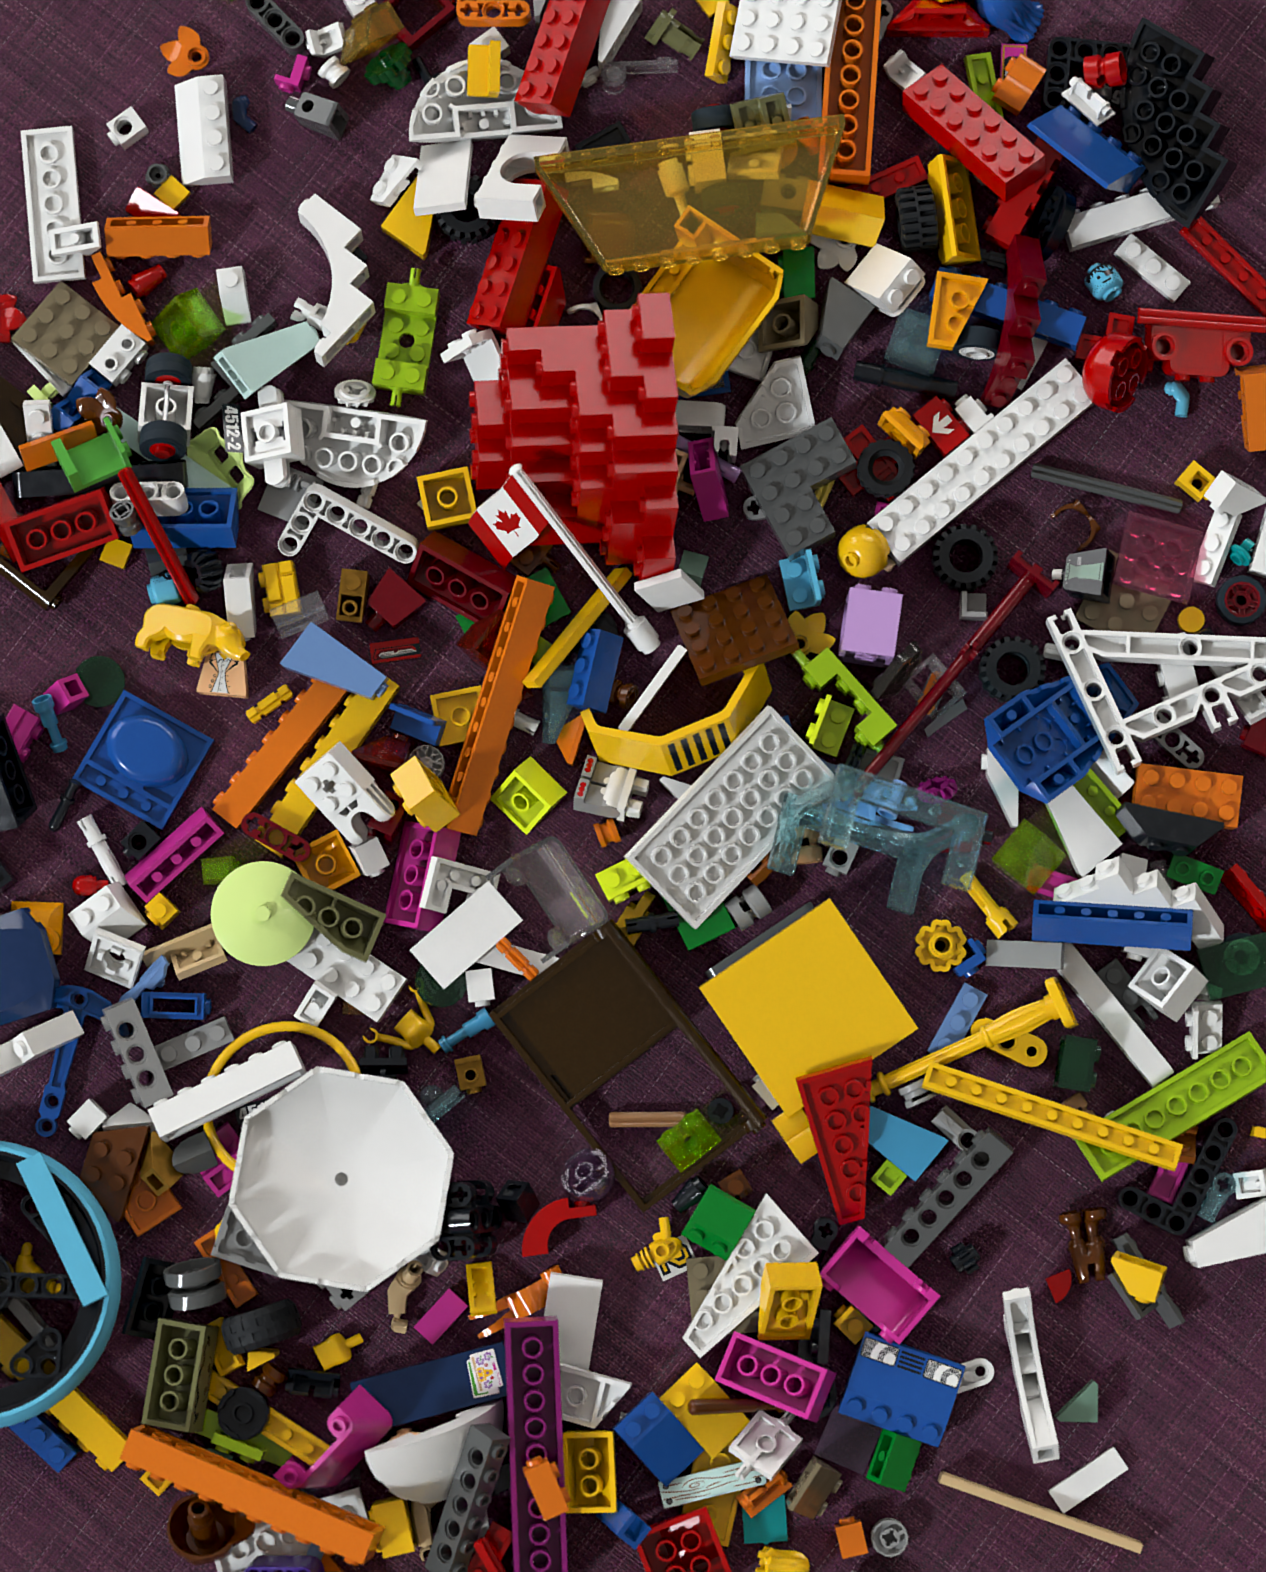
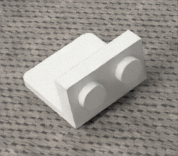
(479, 352)

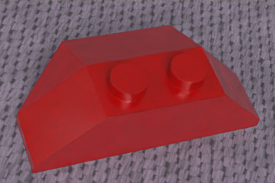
(938, 19)
(548, 301)

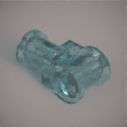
(1215, 1198)

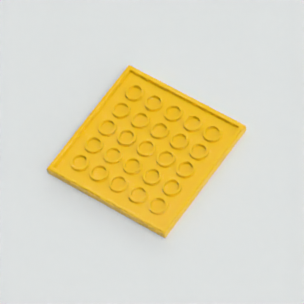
(807, 1003)

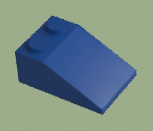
(658, 1438)

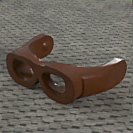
(1076, 505)

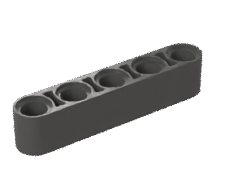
(759, 940)

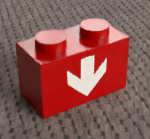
(944, 429)

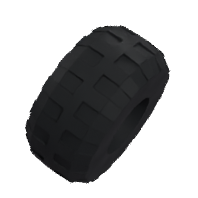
(261, 1326)

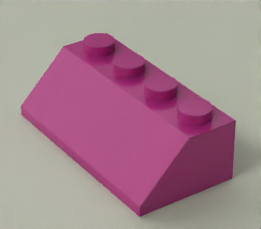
(410, 874)

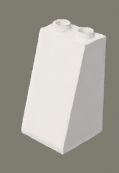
(1231, 1238)

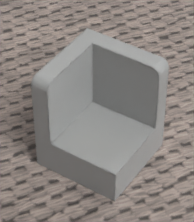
(972, 606)

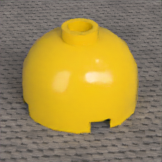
(863, 551)

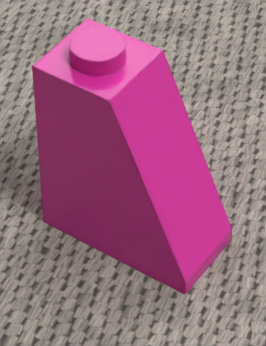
(707, 479)

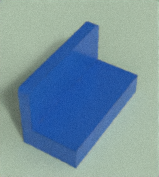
(417, 724)

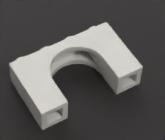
(514, 201)

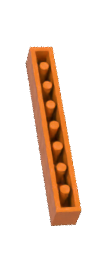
(278, 752)

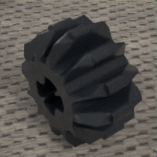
(204, 570)

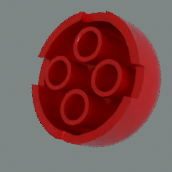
(1114, 370)

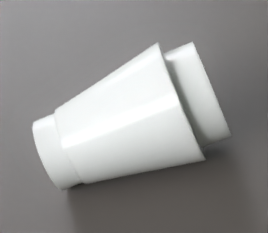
(203, 383)

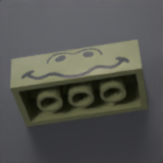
(180, 1375)

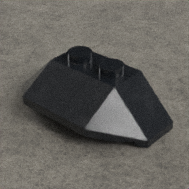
(1166, 829)

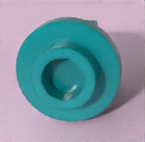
(1241, 554)

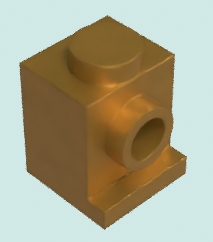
(470, 1063)

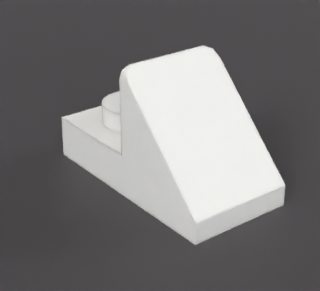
(75, 239)
(315, 1004)

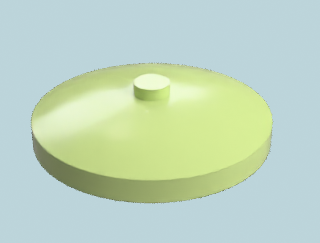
(254, 918)

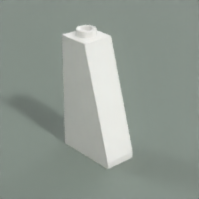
(1081, 831)

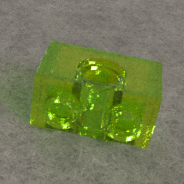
(686, 1153)

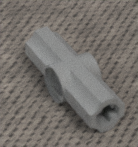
(954, 1127)

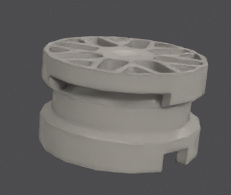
(430, 757)
(914, 1090)
(889, 1537)

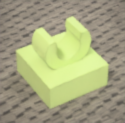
(47, 393)

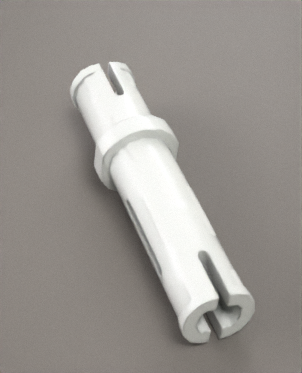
(101, 849)

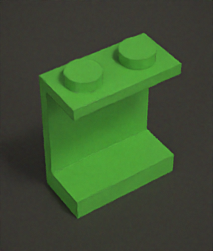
(93, 459)

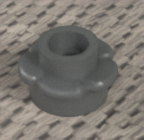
(156, 169)

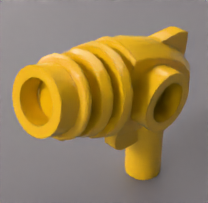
(661, 1249)

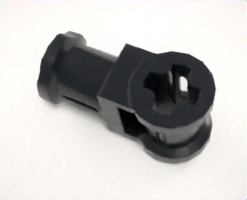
(822, 1243)

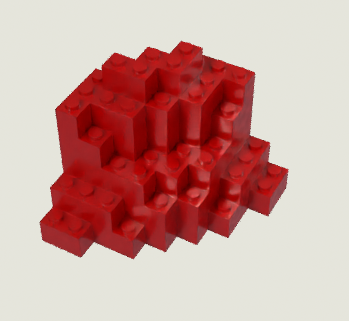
(592, 429)

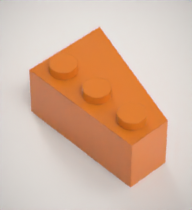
(1253, 406)

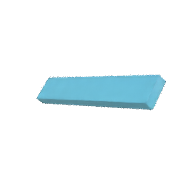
(62, 1229)

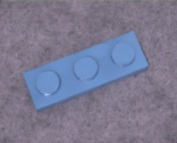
(958, 1017)

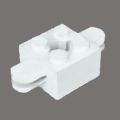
(264, 443)

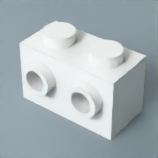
(119, 355)

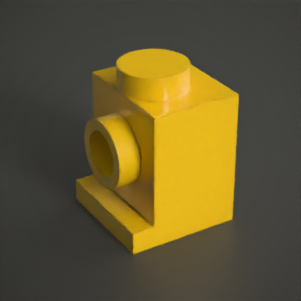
(1195, 472)
(161, 911)

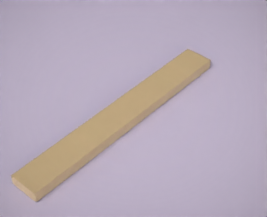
(1040, 1512)

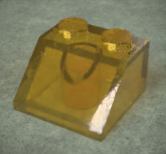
(370, 31)

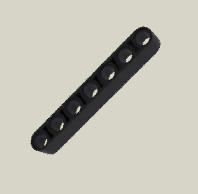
(53, 481)

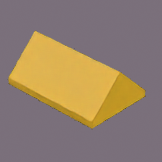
(850, 216)

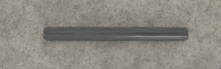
(1106, 488)

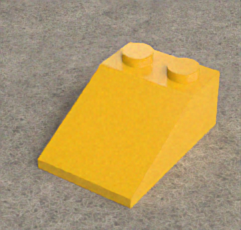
(788, 1300)
(710, 1431)

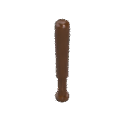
(726, 1406)

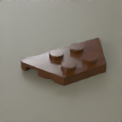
(113, 1166)

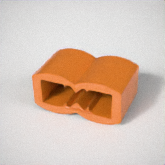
(1018, 83)

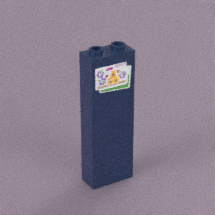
(440, 1383)

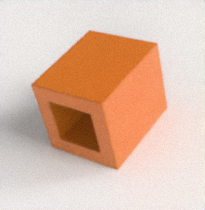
(850, 1537)

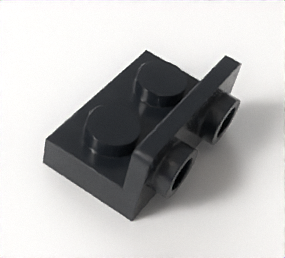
(817, 1347)

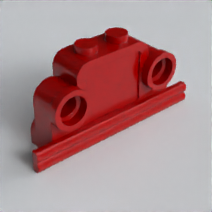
(1198, 342)

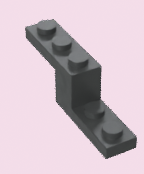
(208, 415)

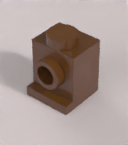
(735, 1185)

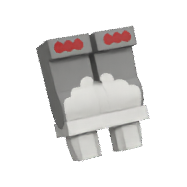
(609, 790)

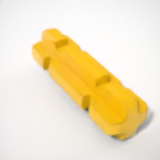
(269, 704)

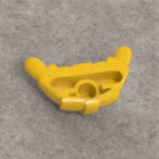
(26, 1265)

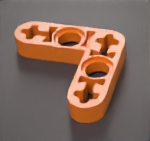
(475, 6)

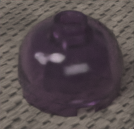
(588, 1175)

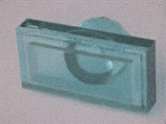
(437, 1102)

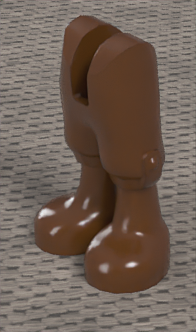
(1090, 1251)

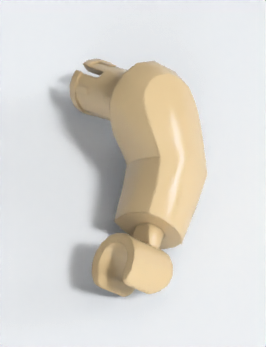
(402, 1286)
(422, 1525)

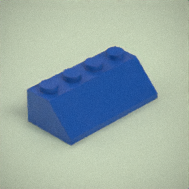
(207, 523)

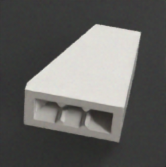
(240, 597)

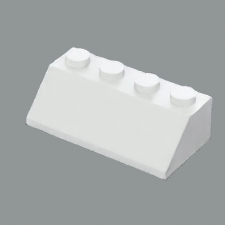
(204, 131)

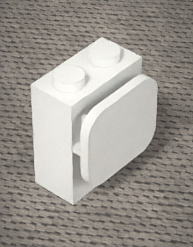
(887, 280)

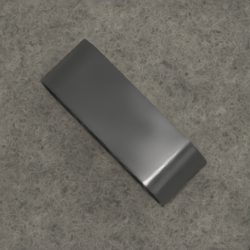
(281, 33)

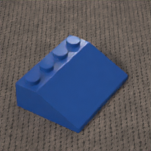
(1089, 148)

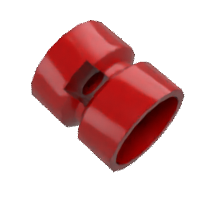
(1105, 70)

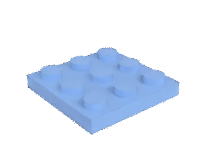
(799, 83)

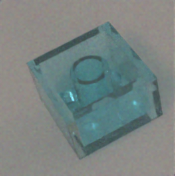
(909, 343)

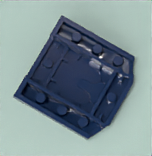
(26, 967)

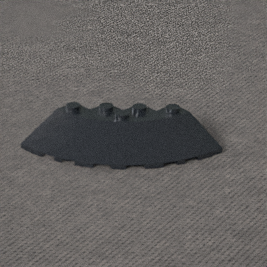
(1170, 122)

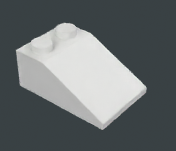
(615, 28)

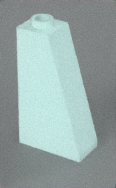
(265, 357)

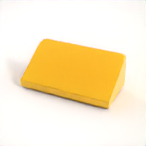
(260, 1356)

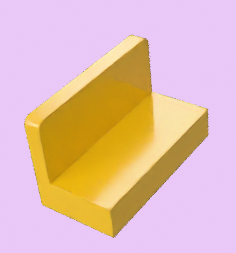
(484, 70)

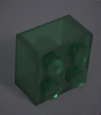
(1076, 1063)

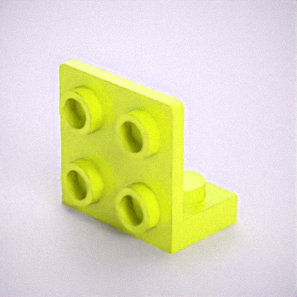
(830, 727)
(621, 880)

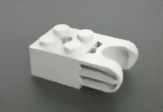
(343, 790)

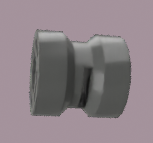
(126, 518)

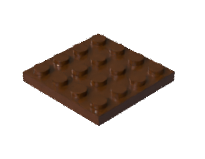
(734, 630)

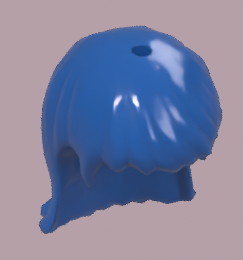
(1014, 17)

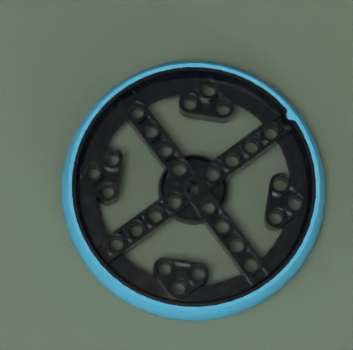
(93, 1324)

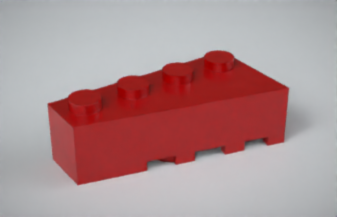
(1015, 213)

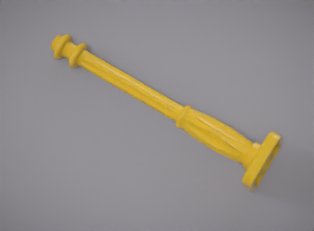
(998, 1031)

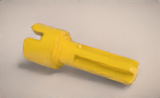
(998, 918)

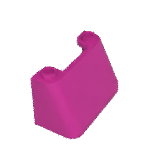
(878, 1285)
(357, 1426)

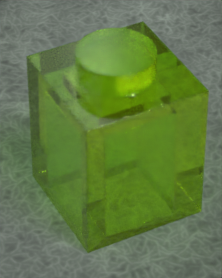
(217, 868)

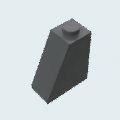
(840, 318)

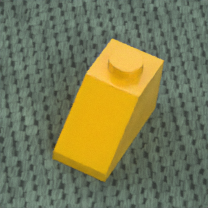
(1139, 1276)

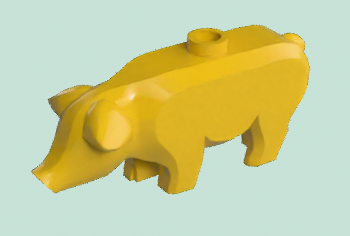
(189, 630)

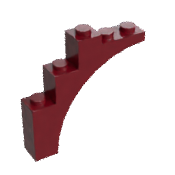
(1021, 320)

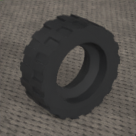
(885, 488)

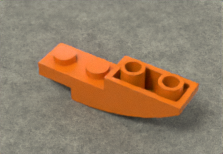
(124, 308)

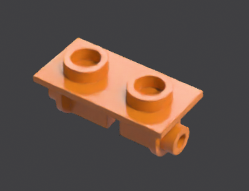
(759, 1497)

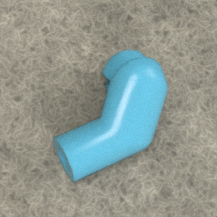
(1181, 396)

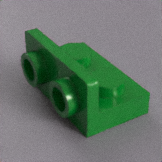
(1190, 871)

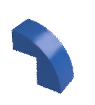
(65, 412)

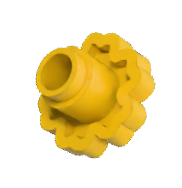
(951, 936)

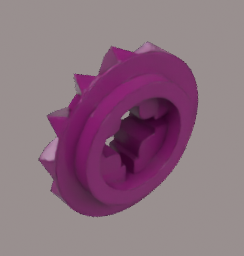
(939, 787)

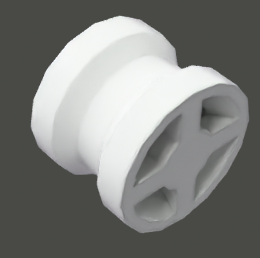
(334, 72)

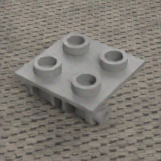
(283, 501)

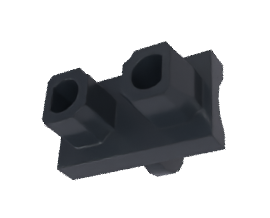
(383, 1067)

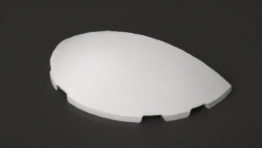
(449, 115)
(357, 444)
(425, 1463)

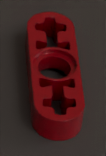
(256, 833)

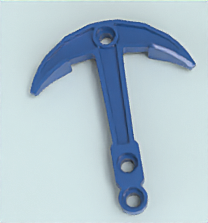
(65, 1054)

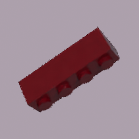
(460, 578)

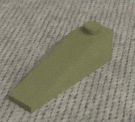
(337, 917)

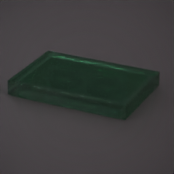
(1234, 966)

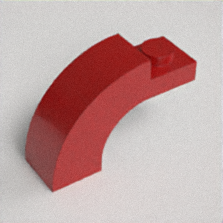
(539, 1229)

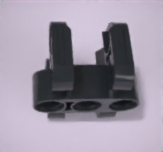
(469, 1221)

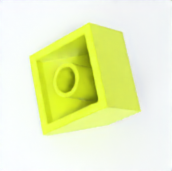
(528, 795)

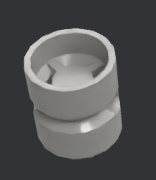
(756, 902)

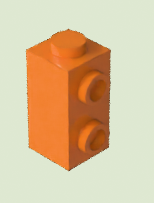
(545, 1487)

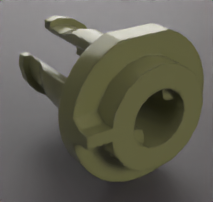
(674, 34)

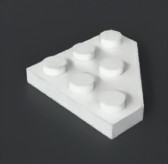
(777, 407)

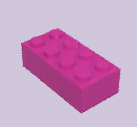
(775, 1377)

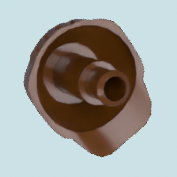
(204, 1530)

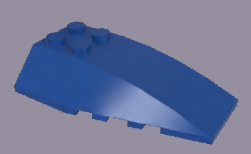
(1047, 736)

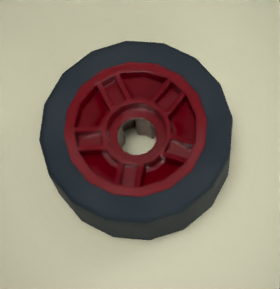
(1253, 595)

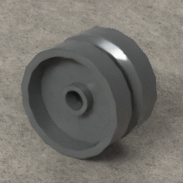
(195, 1283)

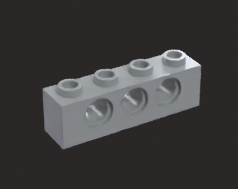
(159, 1086)

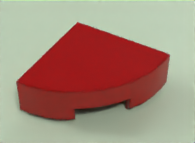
(1059, 1284)

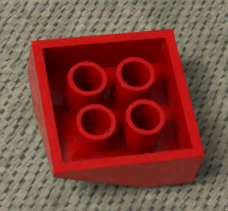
(683, 1545)

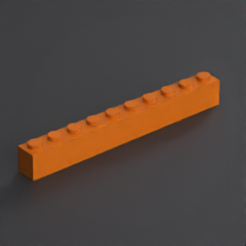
(498, 702)

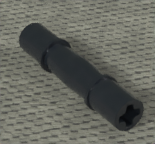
(905, 380)

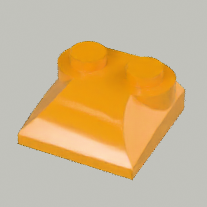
(901, 429)
(329, 862)
(51, 917)

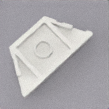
(588, 1395)

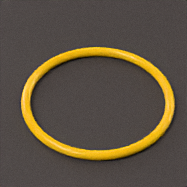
(234, 1046)

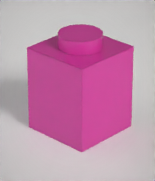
(67, 693)

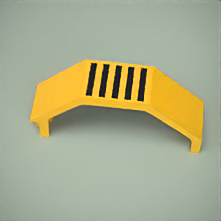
(687, 745)

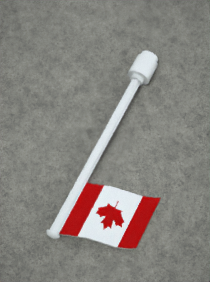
(517, 517)

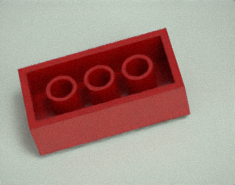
(61, 529)

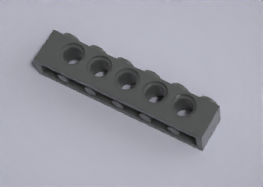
(907, 1249)
(468, 1499)

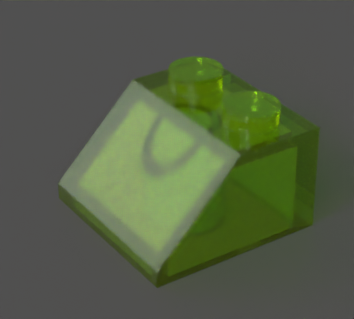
(188, 324)
(1028, 857)

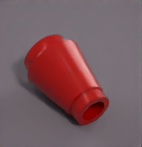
(146, 281)

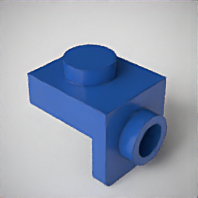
(969, 966)

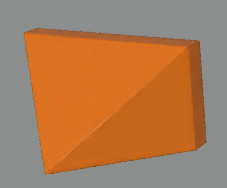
(570, 739)

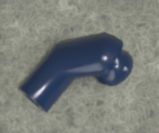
(239, 114)

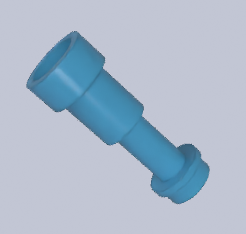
(44, 706)
(470, 1028)

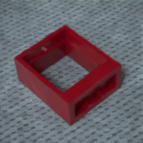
(429, 28)

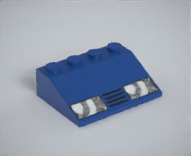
(901, 1389)

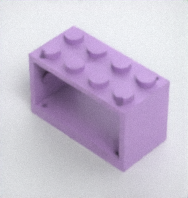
(870, 626)

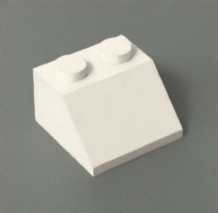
(109, 910)
(1168, 983)

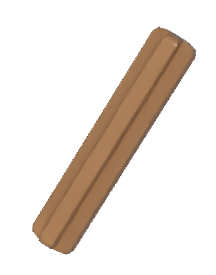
(645, 1119)

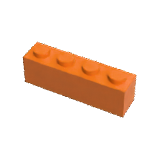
(158, 236)

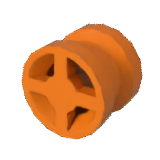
(607, 832)

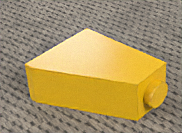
(406, 228)

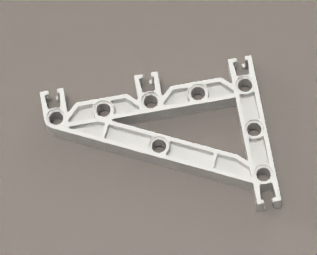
(1157, 649)

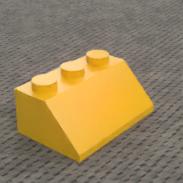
(590, 1471)

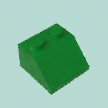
(718, 1222)

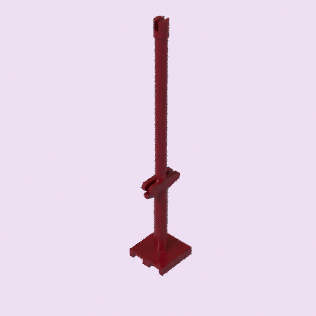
(1029, 578)

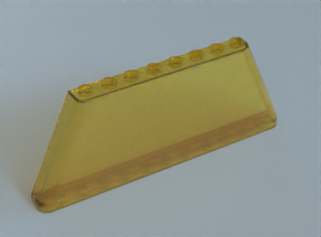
(696, 193)

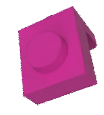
(300, 72)

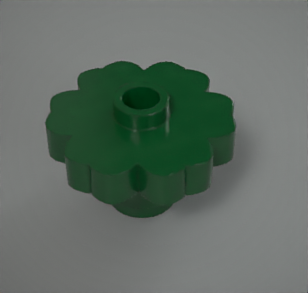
(390, 66)

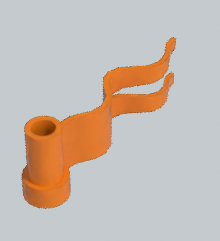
(521, 1302)

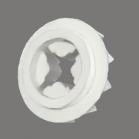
(354, 393)

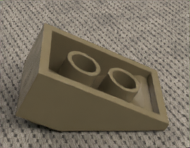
(813, 1488)

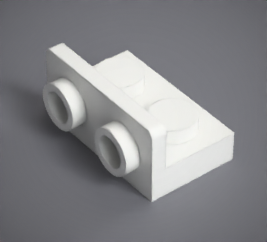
(1204, 1027)

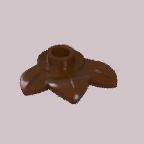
(99, 408)

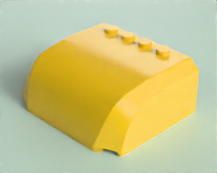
(715, 313)

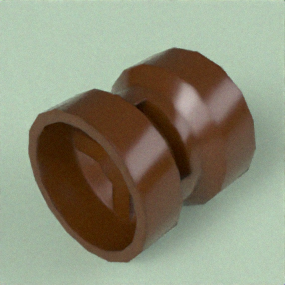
(624, 694)
(268, 1380)

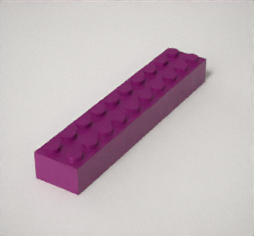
(534, 1431)

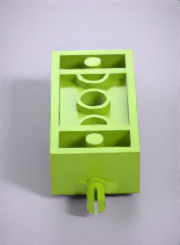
(413, 312)
(826, 668)

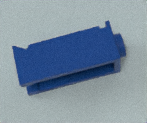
(202, 1005)
(626, 1525)

